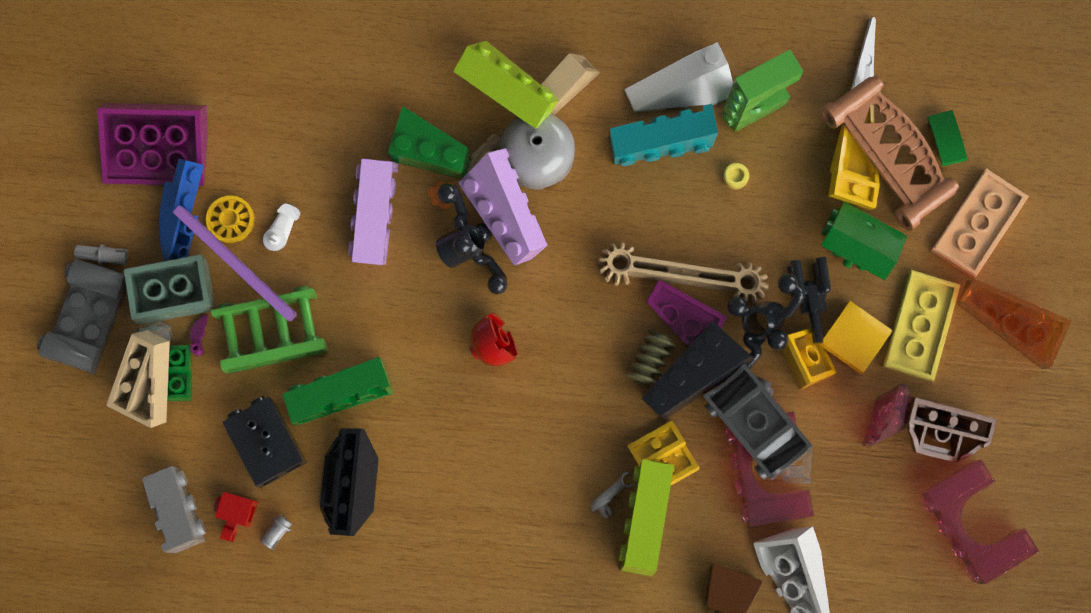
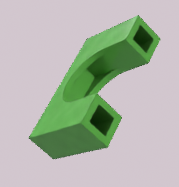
(761, 91)

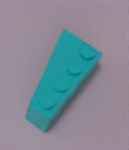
(664, 137)

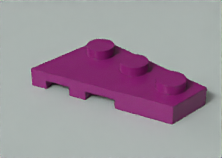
(683, 313)

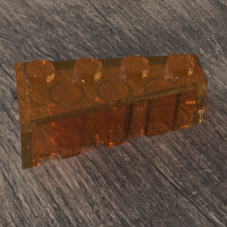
(1018, 322)

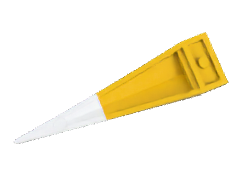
(853, 174)

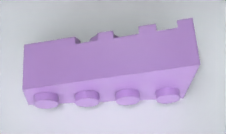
(373, 211)

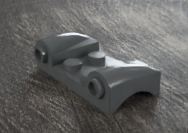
(85, 316)
(758, 423)

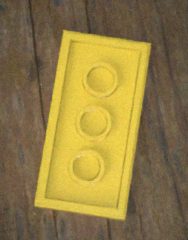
(921, 326)

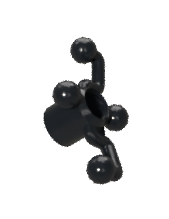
(467, 241)
(774, 313)

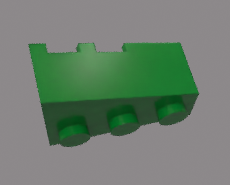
(427, 147)

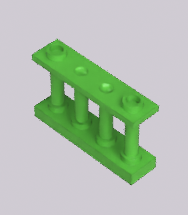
(286, 349)

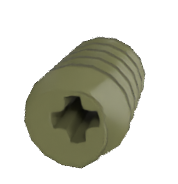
(650, 359)

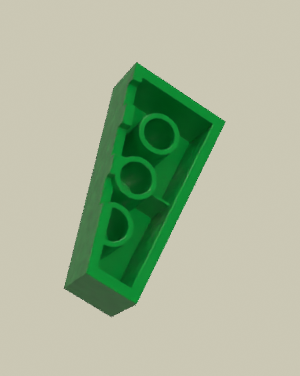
(338, 391)

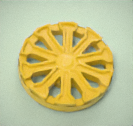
(230, 219)

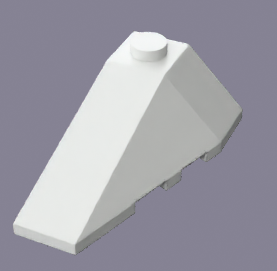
(691, 81)
(796, 568)

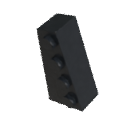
(697, 371)

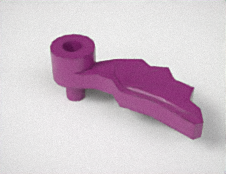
(197, 334)

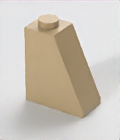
(569, 79)

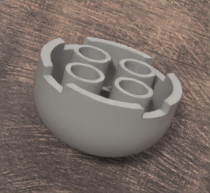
(543, 163)

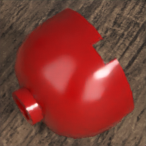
(491, 342)

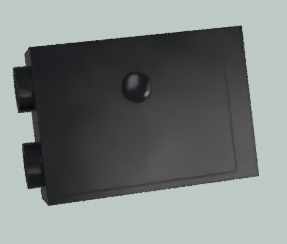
(264, 441)

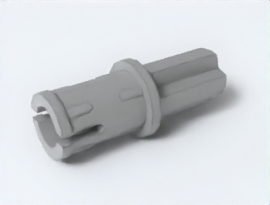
(101, 254)

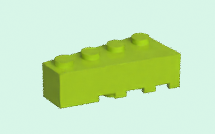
(506, 83)
(647, 518)

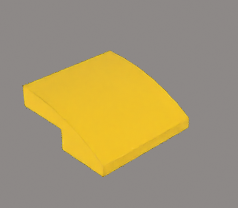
(855, 337)
(666, 447)

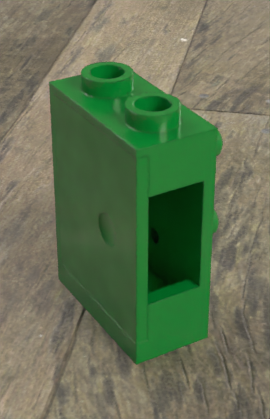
(863, 240)

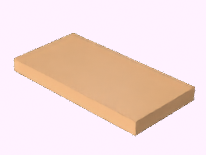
(979, 223)

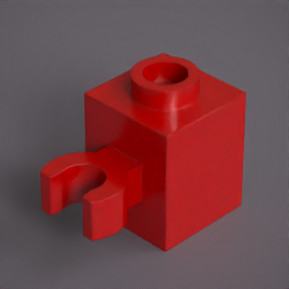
(235, 511)

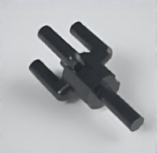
(815, 293)

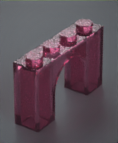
(947, 501)
(759, 505)

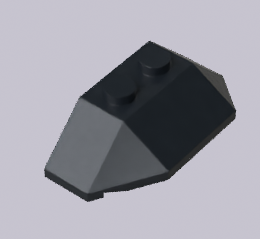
(349, 482)

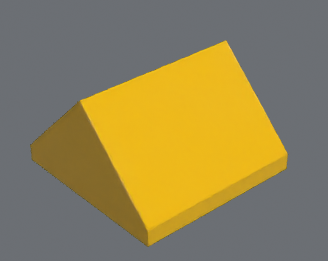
(807, 360)

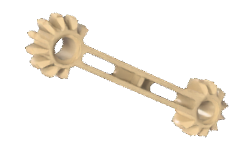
(682, 273)

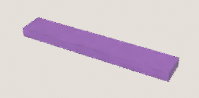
(235, 263)

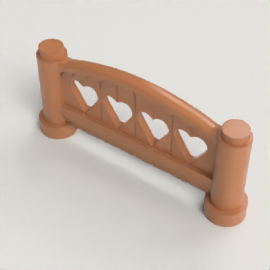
(916, 199)

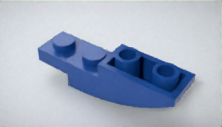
(174, 234)

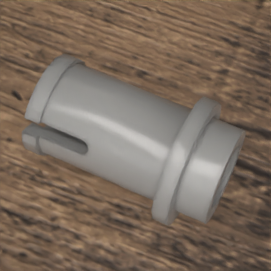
(276, 531)

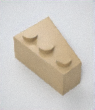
(143, 380)

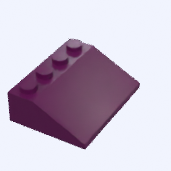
(147, 140)

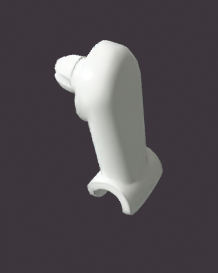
(279, 231)

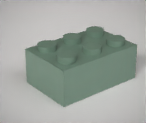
(169, 289)

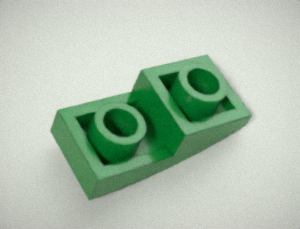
(947, 138)
(180, 373)

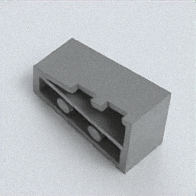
(174, 509)

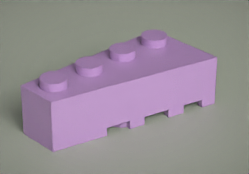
(503, 207)

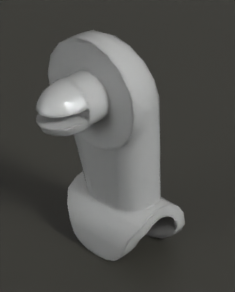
(601, 501)

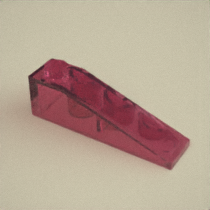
(888, 415)

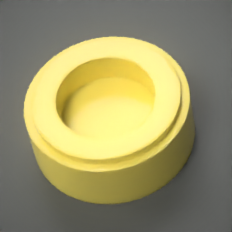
(735, 176)

